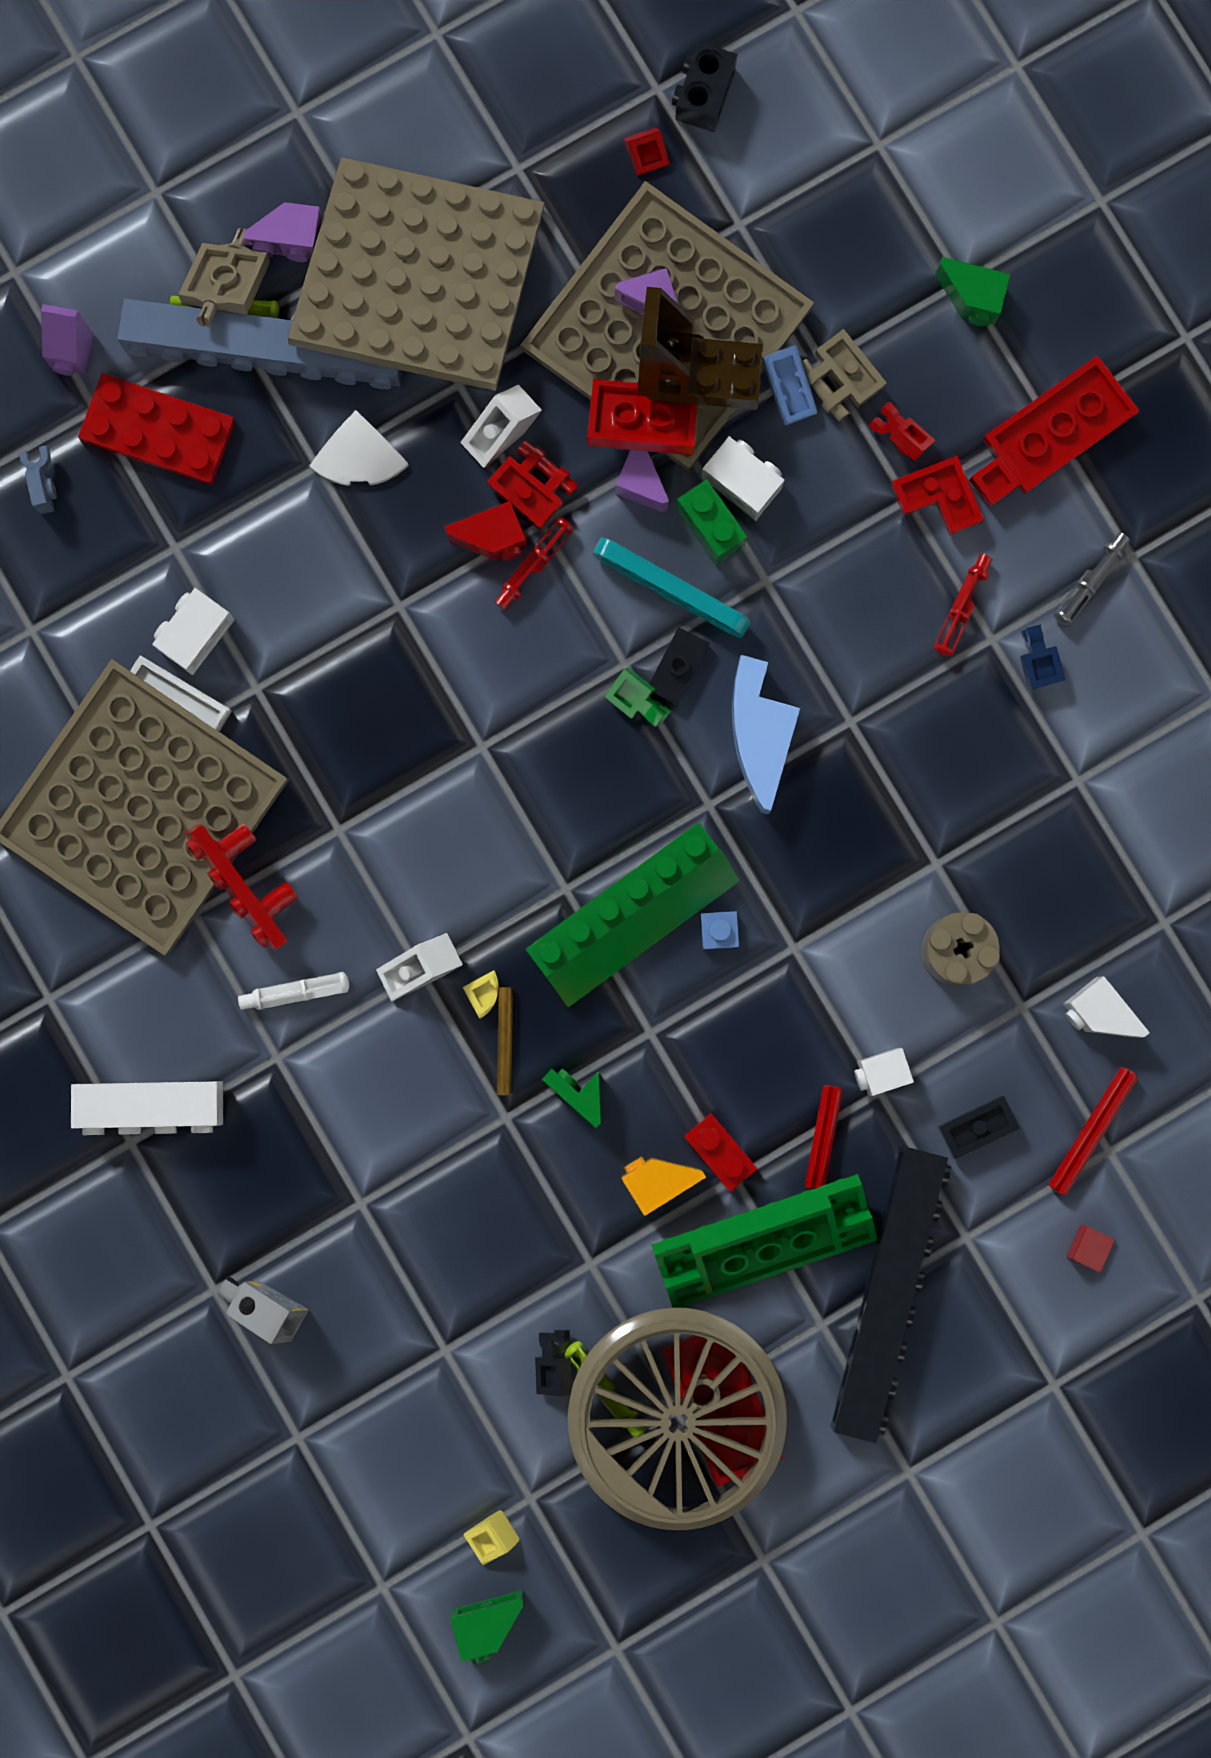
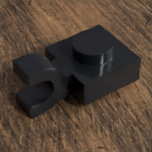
(551, 1368)

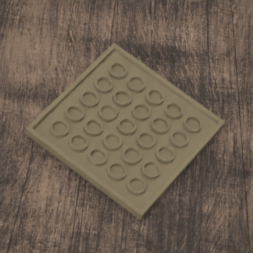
(417, 274)
(714, 281)
(120, 794)

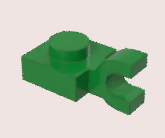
(633, 695)

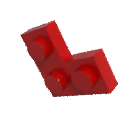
(940, 485)

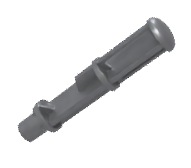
(1092, 580)

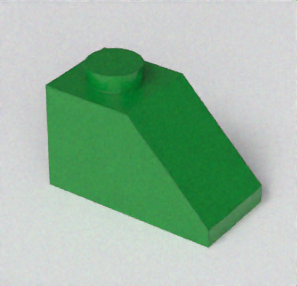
(973, 290)
(484, 1625)

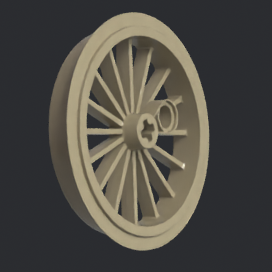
(616, 1484)

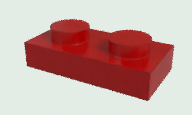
(720, 1152)

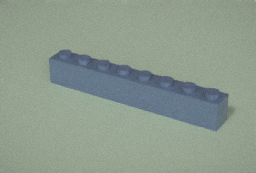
(238, 341)

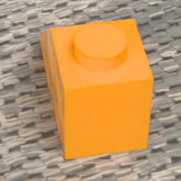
(658, 1181)

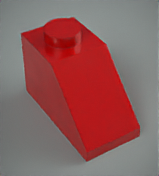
(490, 533)

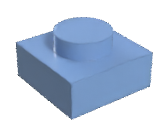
(719, 930)

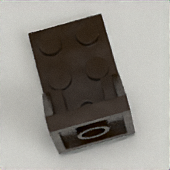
(690, 368)

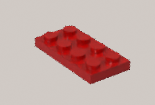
(1061, 424)
(156, 429)
(735, 1381)

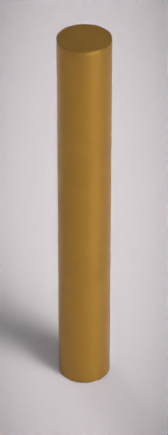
(505, 1023)

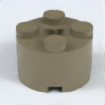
(977, 959)

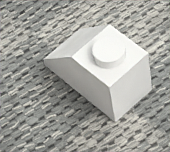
(500, 425)
(419, 966)
(1103, 1011)

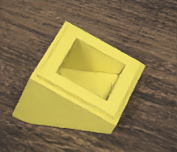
(492, 1537)

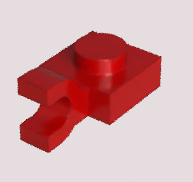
(906, 434)

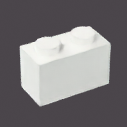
(743, 477)
(192, 630)

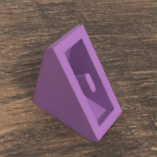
(633, 291)
(641, 482)

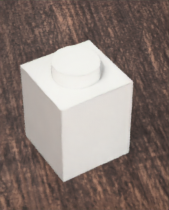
(883, 1072)

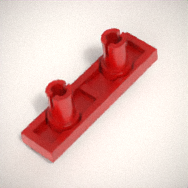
(223, 875)

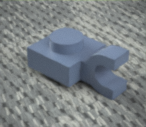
(40, 488)

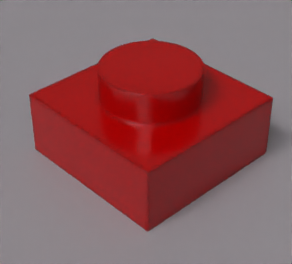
(994, 482)

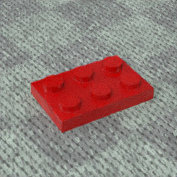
(631, 421)

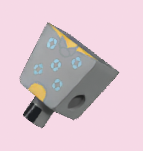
(263, 1310)

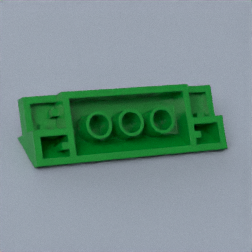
(633, 914)
(765, 1242)

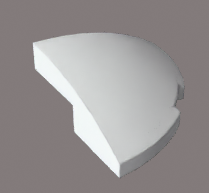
(358, 455)

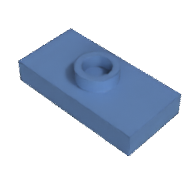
(789, 385)

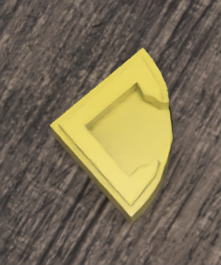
(483, 993)

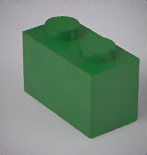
(711, 522)

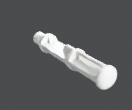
(295, 991)

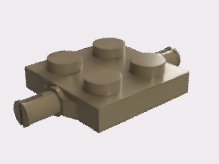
(224, 278)

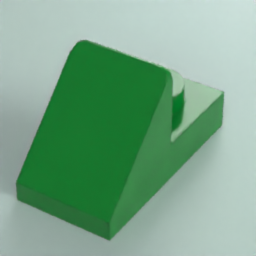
(585, 1102)

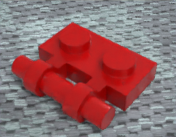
(525, 492)

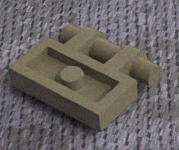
(849, 368)

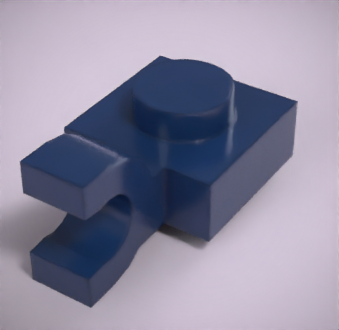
(1040, 665)

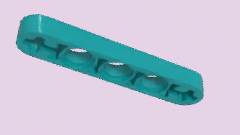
(671, 587)

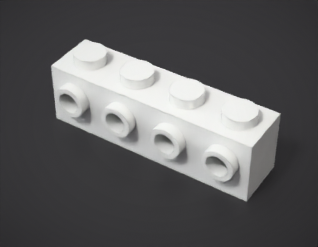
(147, 1105)

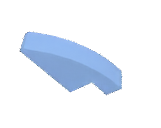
(760, 732)

